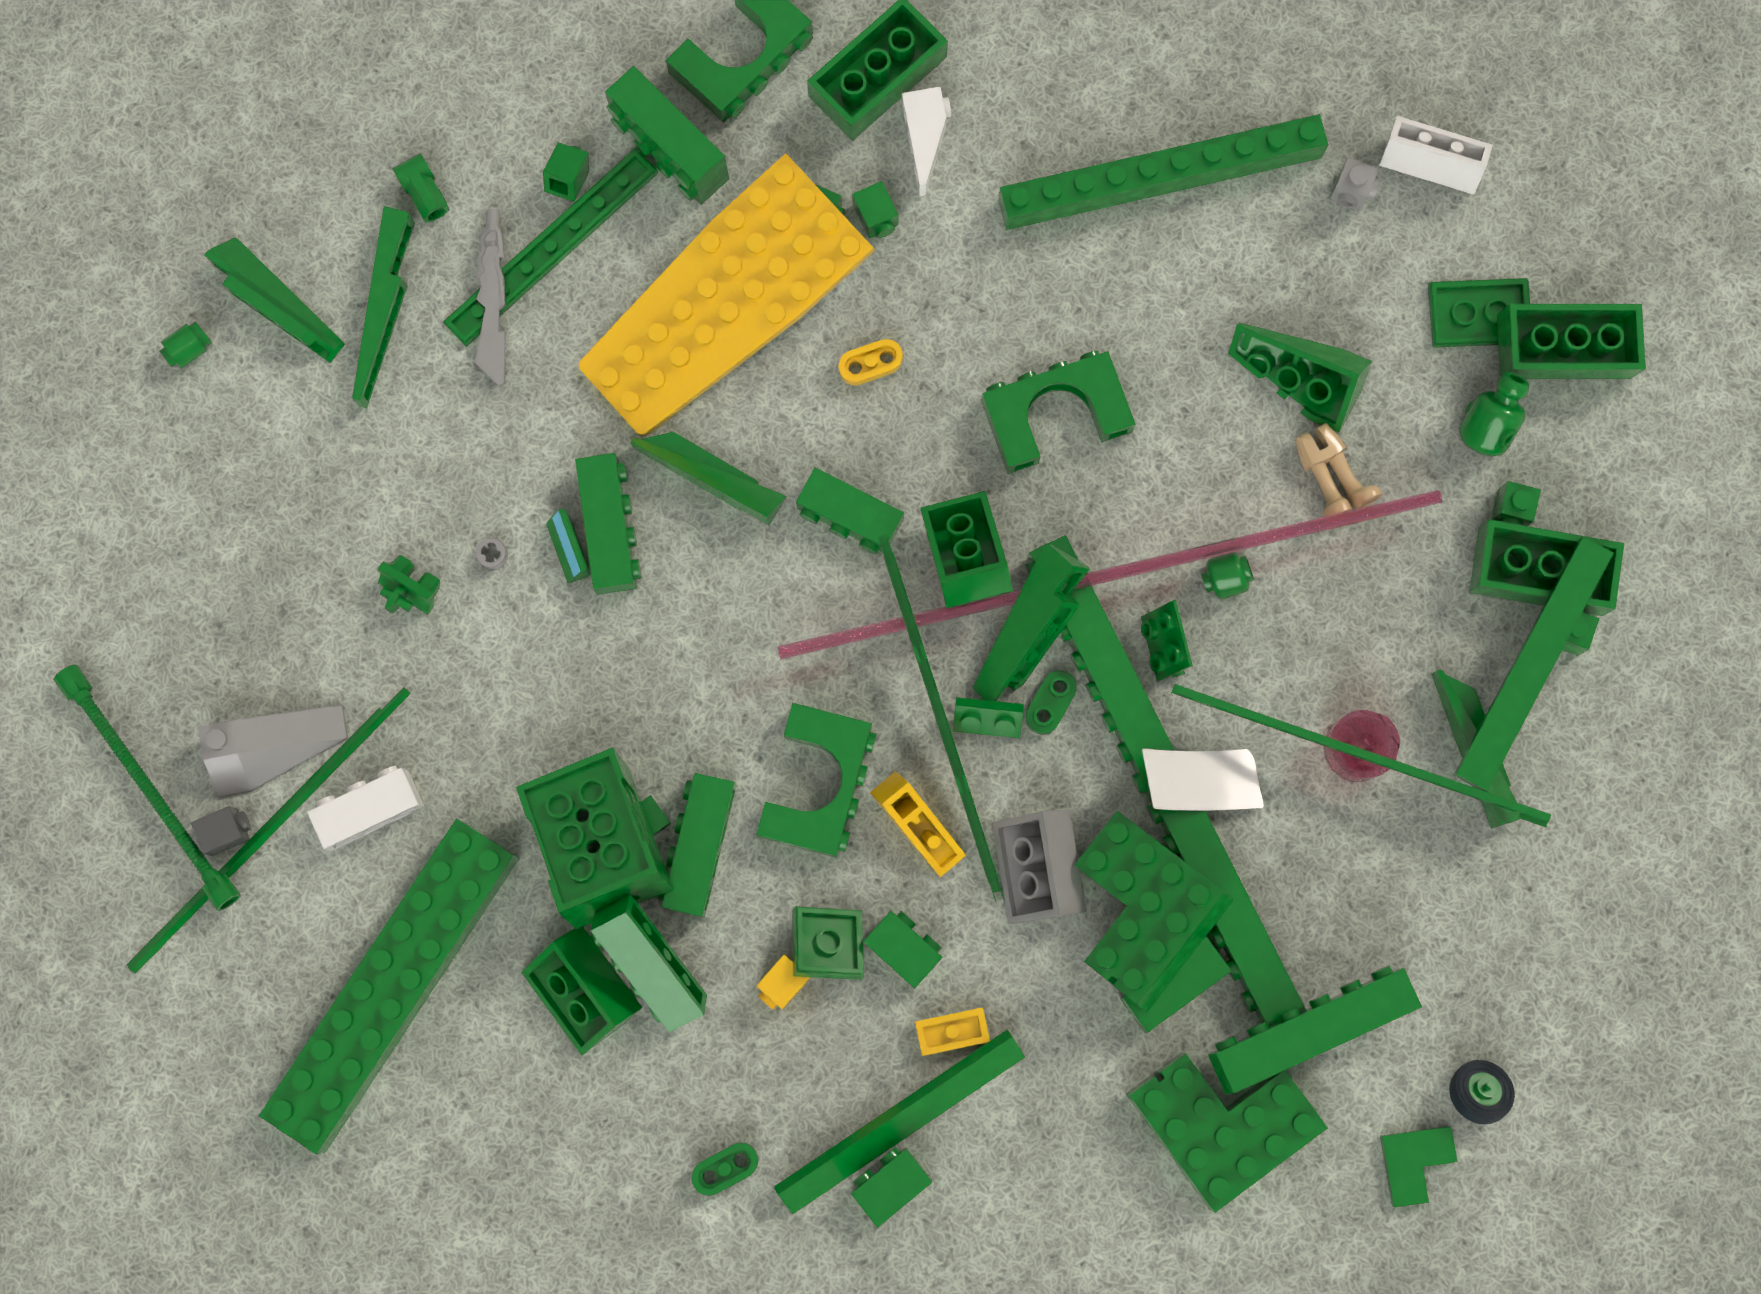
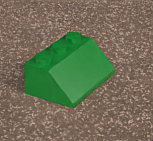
(581, 989)

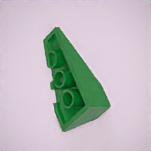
(1312, 373)

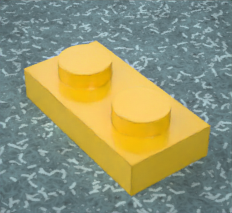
(952, 1031)

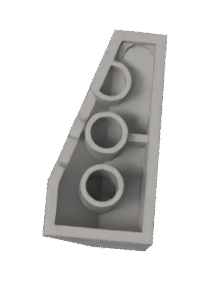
(259, 748)

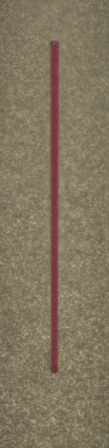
(1121, 571)

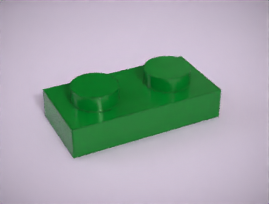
(988, 717)

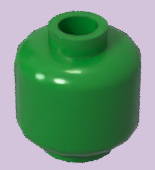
(1227, 575)

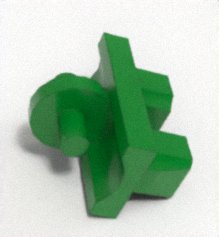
(404, 591)

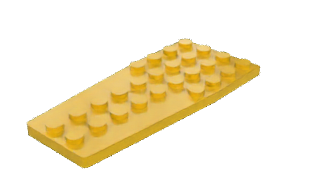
(725, 296)

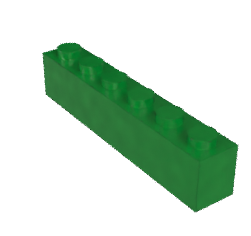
(1314, 1029)

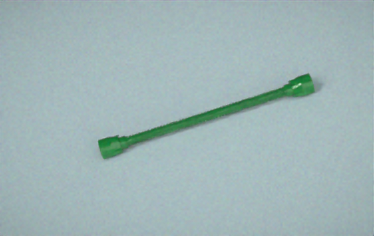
(217, 887)

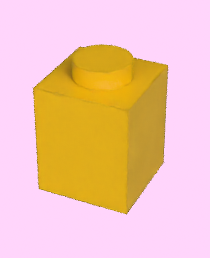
(780, 985)

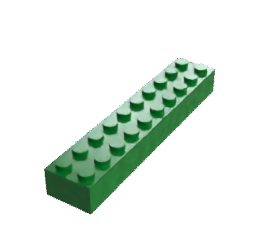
(389, 987)

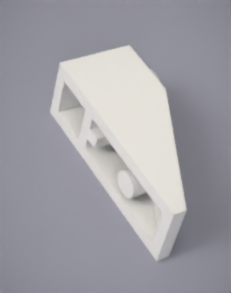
(925, 123)

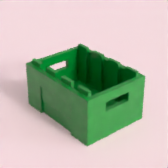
(616, 819)

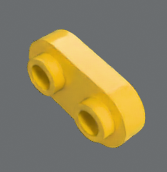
(869, 360)

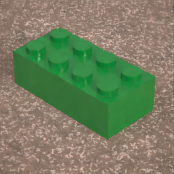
(877, 68)
(666, 136)
(1571, 341)
(1527, 561)

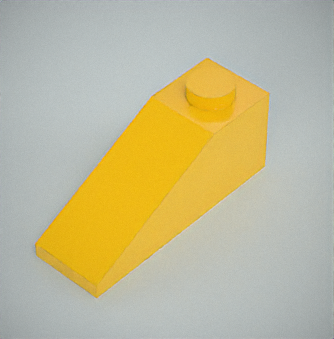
(917, 823)

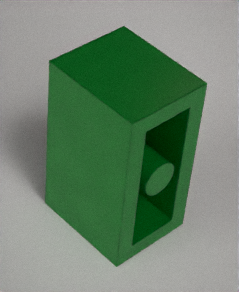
(903, 948)
(890, 1186)

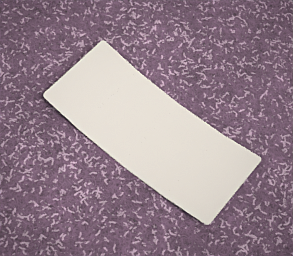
(1202, 780)

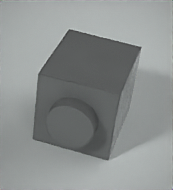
(221, 830)

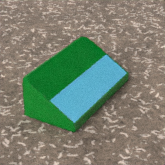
(567, 546)

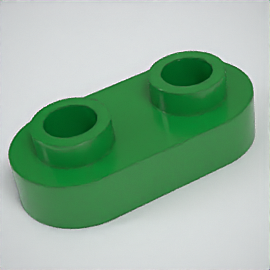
(1050, 701)
(725, 1168)

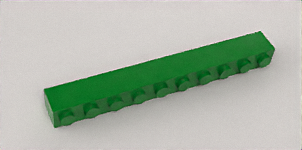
(1162, 172)

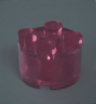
(1357, 727)

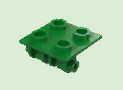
(1166, 641)

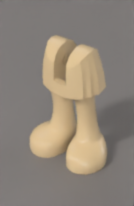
(1332, 453)

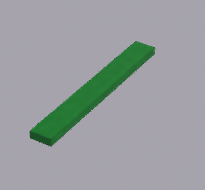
(558, 240)
(1533, 664)
(899, 1122)

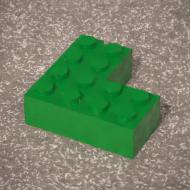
(1165, 912)
(1219, 1145)

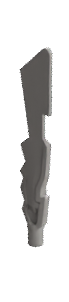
(492, 343)

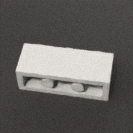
(1436, 155)
(365, 808)

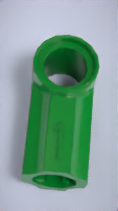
(420, 185)

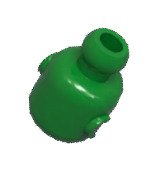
(1495, 416)

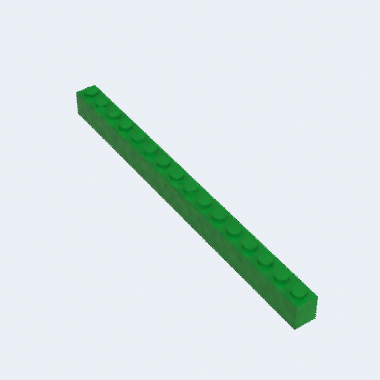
(1187, 831)

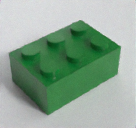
(966, 549)

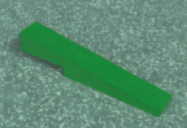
(384, 300)

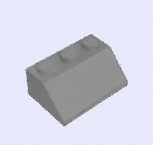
(1039, 866)

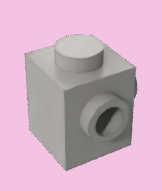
(1355, 184)

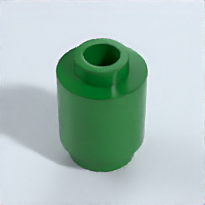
(185, 345)

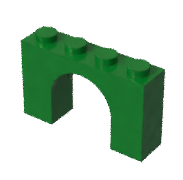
(727, 88)
(1090, 379)
(824, 828)

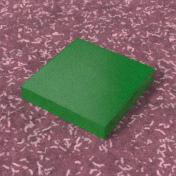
(827, 943)

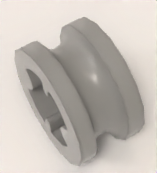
(485, 544)

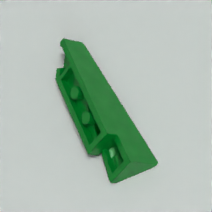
(270, 297)
(712, 474)
(1033, 622)
(1465, 716)

